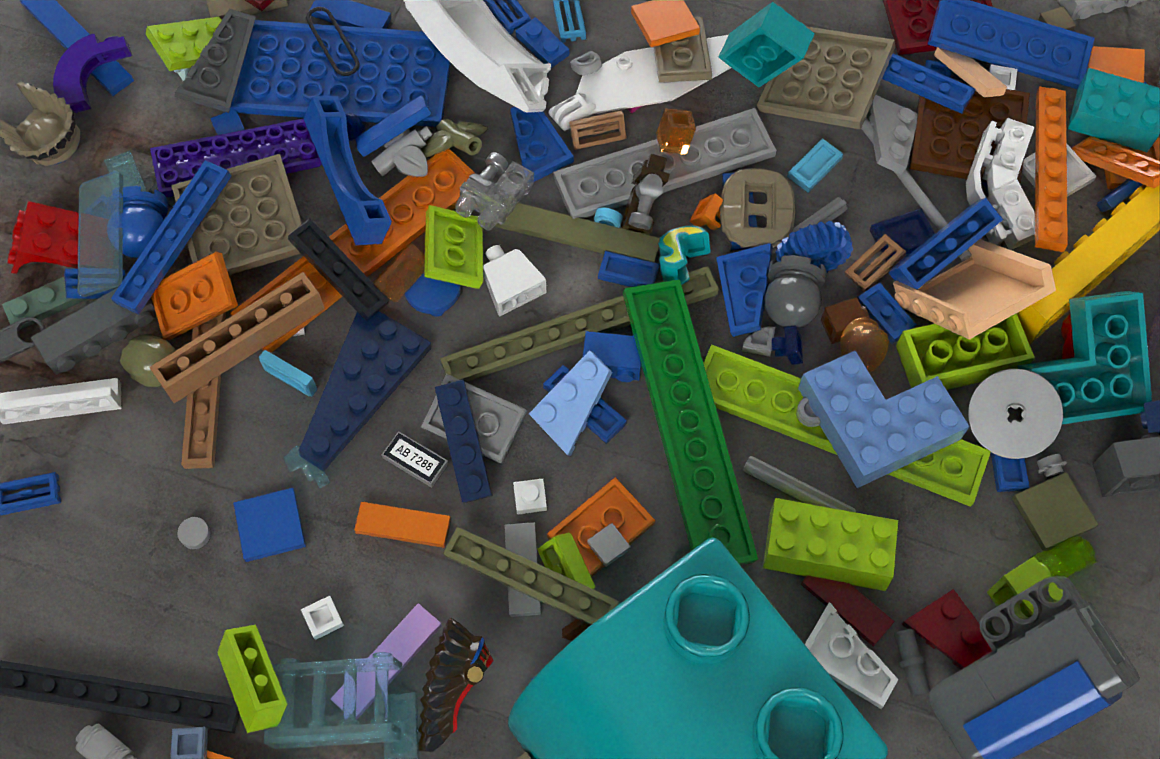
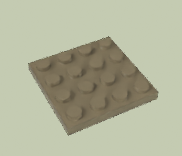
(832, 81)
(248, 217)

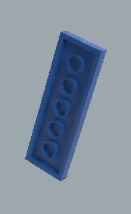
(1011, 41)

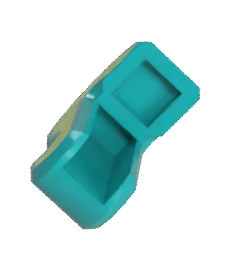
(678, 244)

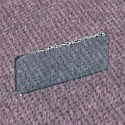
(100, 234)

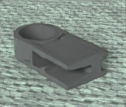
(10, 339)

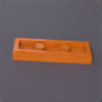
(402, 524)

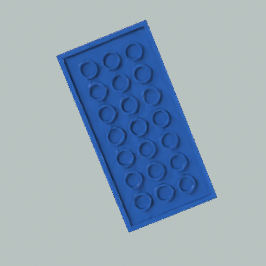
(289, 67)

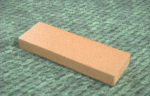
(971, 73)

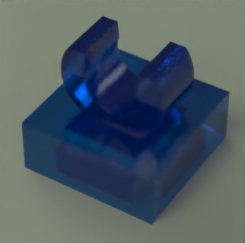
(789, 346)

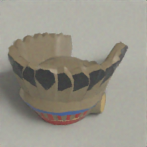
(47, 133)

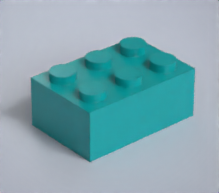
(766, 44)
(1117, 110)

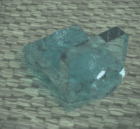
(294, 462)

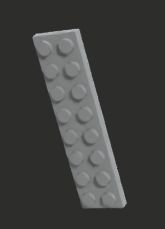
(713, 151)

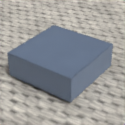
(189, 743)

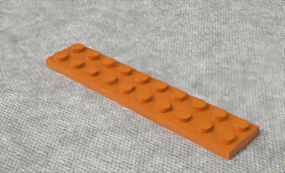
(407, 210)

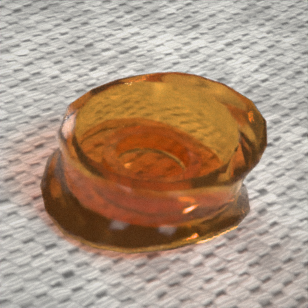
(867, 340)

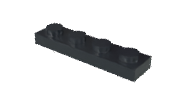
(338, 269)

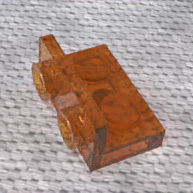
(401, 273)

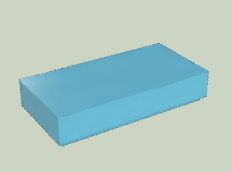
(815, 165)
(288, 373)

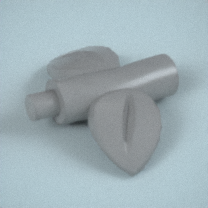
(405, 154)

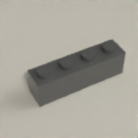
(88, 332)

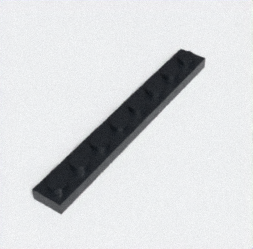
(118, 696)

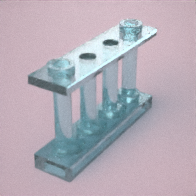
(349, 730)

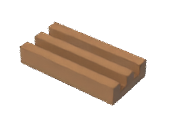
(598, 120)
(884, 269)

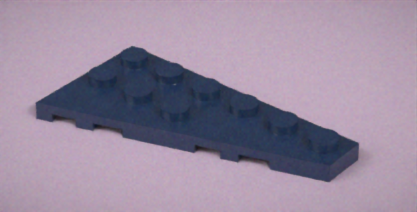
(366, 373)

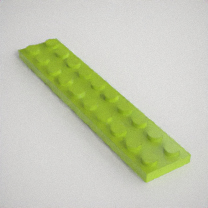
(772, 399)

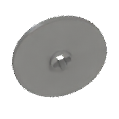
(1040, 413)

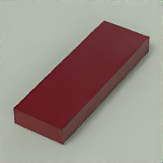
(851, 606)

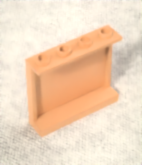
(979, 290)

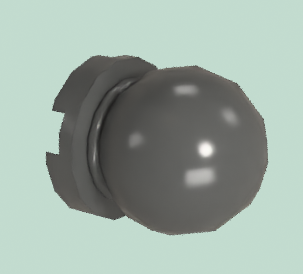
(794, 291)

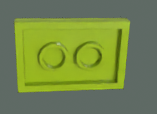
(182, 42)
(453, 248)

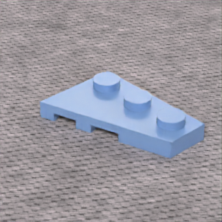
(568, 405)

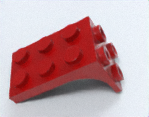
(44, 236)

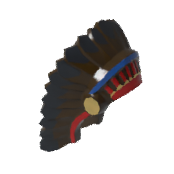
(454, 670)

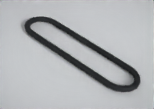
(341, 35)

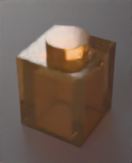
(675, 131)

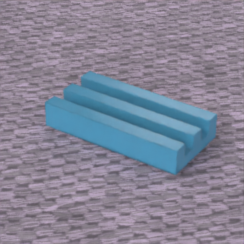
(572, 34)

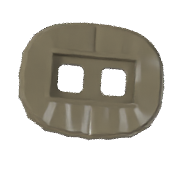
(737, 208)

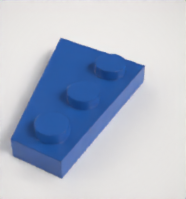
(539, 143)
(744, 287)

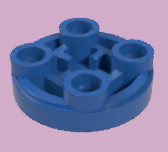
(432, 295)

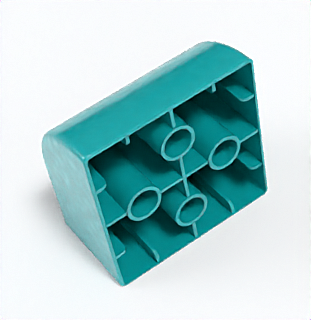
(691, 673)

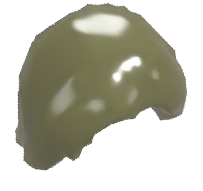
(141, 354)

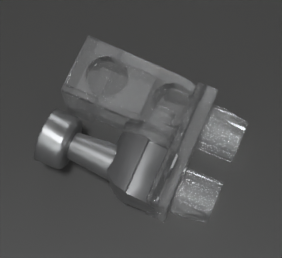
(493, 199)

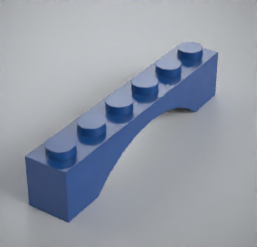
(362, 211)

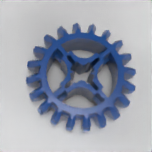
(823, 243)

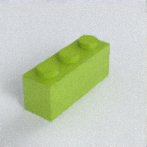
(251, 678)

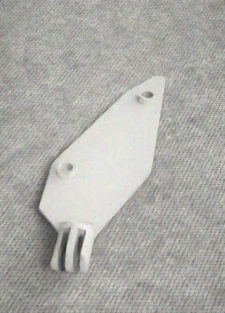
(628, 83)

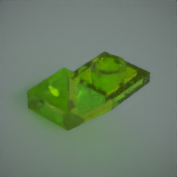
(1068, 557)

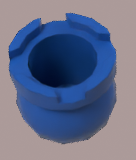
(141, 218)

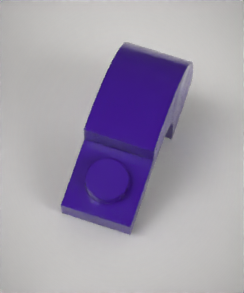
(79, 62)

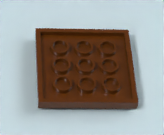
(949, 140)

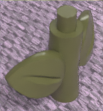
(457, 135)

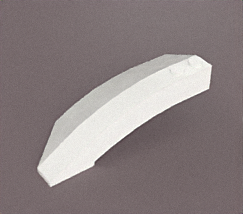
(483, 50)

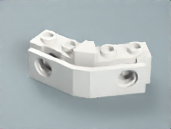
(1003, 187)

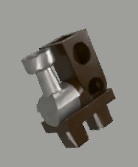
(647, 188)

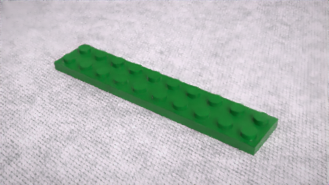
(688, 419)

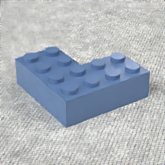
(877, 433)

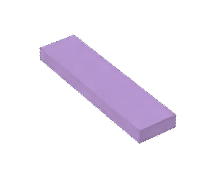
(403, 644)

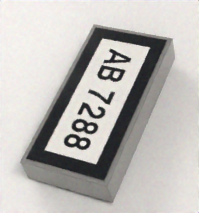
(415, 459)

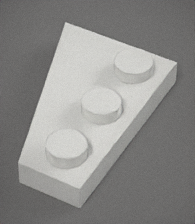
(849, 659)

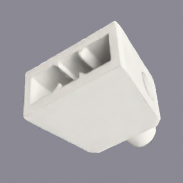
(511, 279)

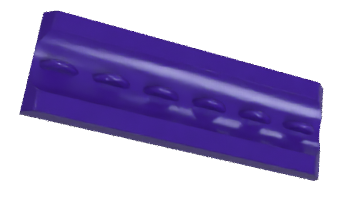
(182, 160)

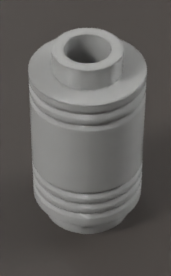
(99, 743)

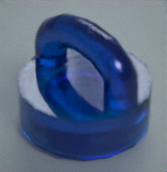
(354, 126)

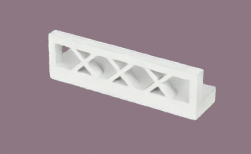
(60, 401)

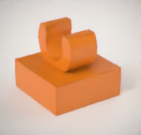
(706, 212)

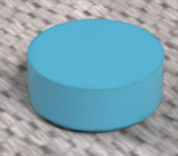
(608, 217)

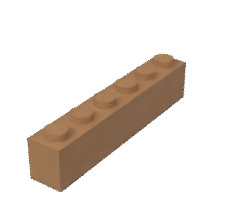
(238, 337)

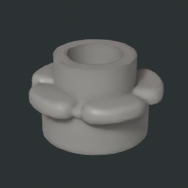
(1051, 465)

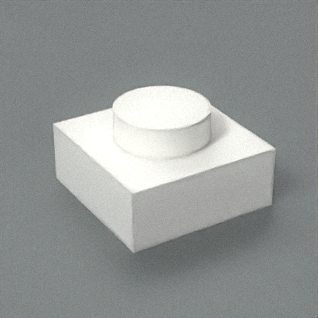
(1005, 75)
(530, 496)
(322, 617)

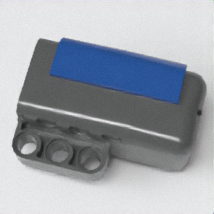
(1037, 680)

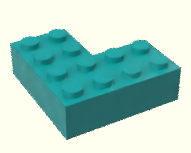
(1109, 360)

